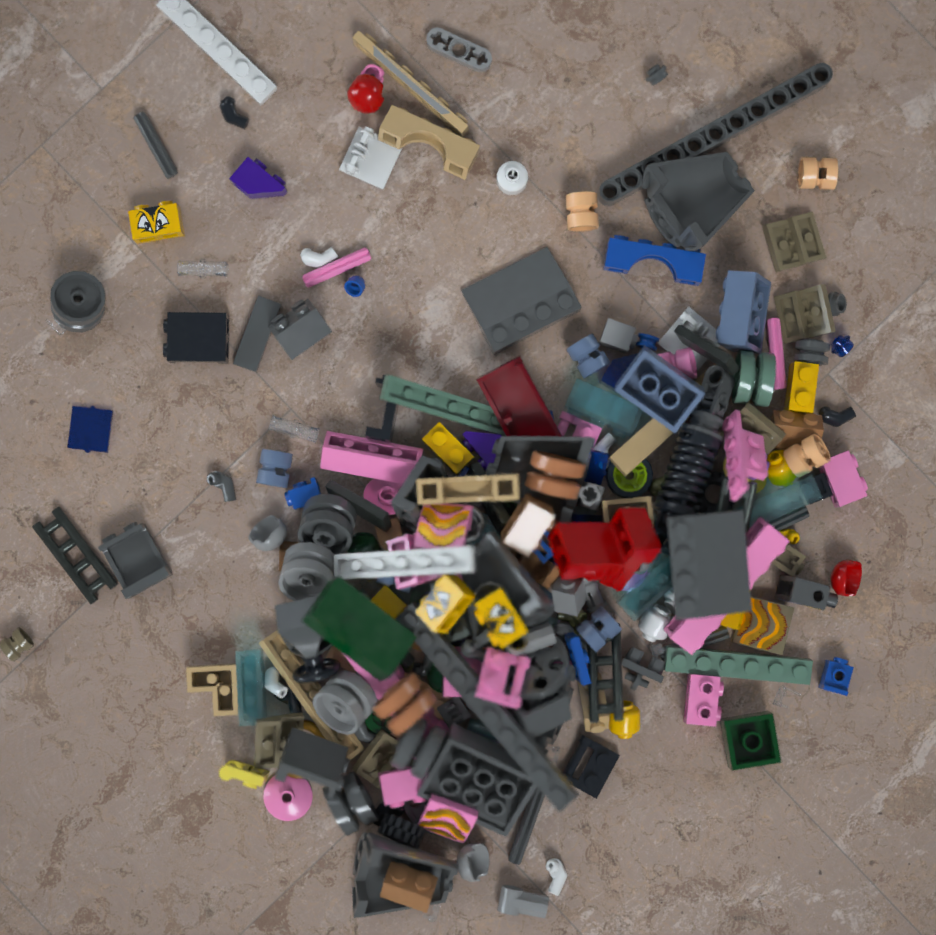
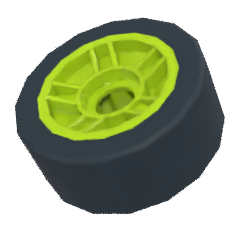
(630, 488)

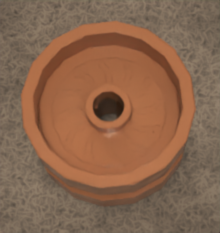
(554, 478)
(404, 703)

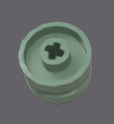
(754, 378)

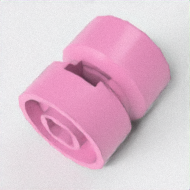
(682, 360)

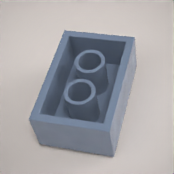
(743, 311)
(659, 389)

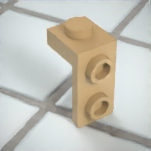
(603, 718)

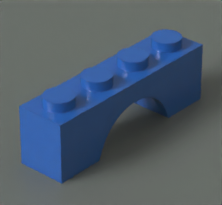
(684, 265)

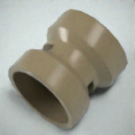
(16, 644)

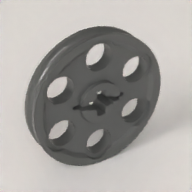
(541, 672)

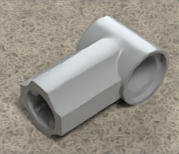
(590, 496)
(536, 639)
(517, 901)

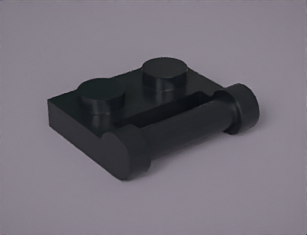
(596, 769)

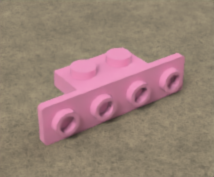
(743, 454)

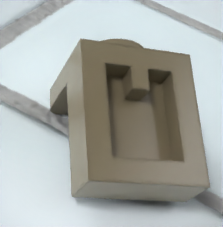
(790, 561)

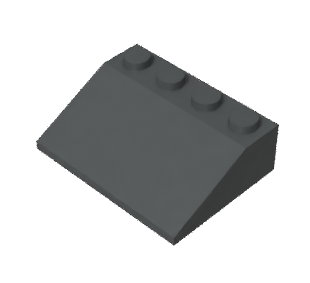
(521, 300)
(709, 564)
(479, 777)

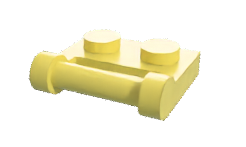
(244, 772)

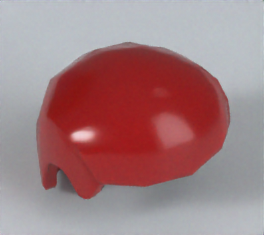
(366, 94)
(846, 577)

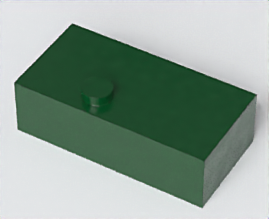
(359, 628)

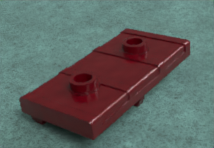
(517, 401)

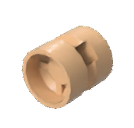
(809, 173)
(582, 211)
(805, 456)

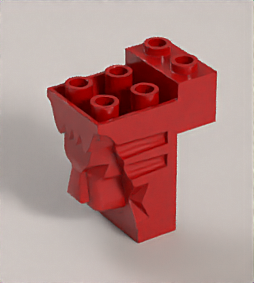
(605, 549)

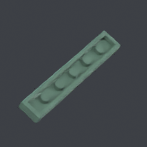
(440, 404)
(739, 665)

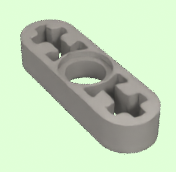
(440, 49)

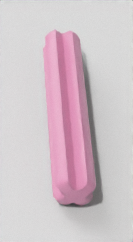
(336, 267)
(776, 346)

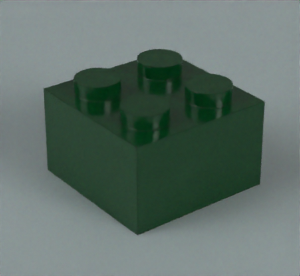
(750, 740)

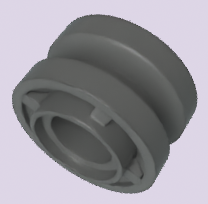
(812, 351)

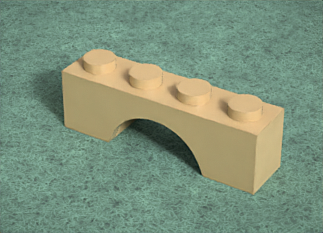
(405, 128)
(468, 489)

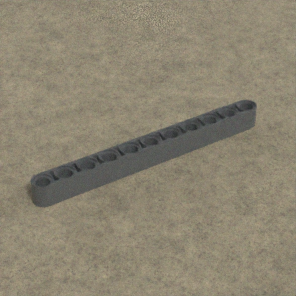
(724, 127)

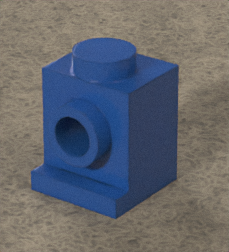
(301, 493)
(828, 679)

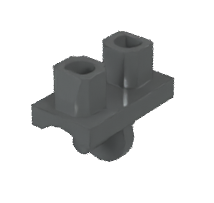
(653, 670)

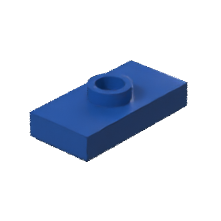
(578, 657)

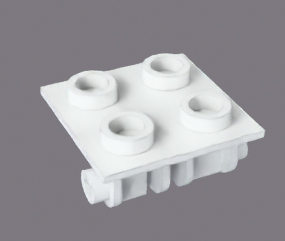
(369, 158)
(696, 324)

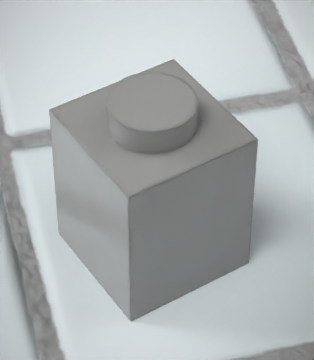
(618, 336)
(569, 596)

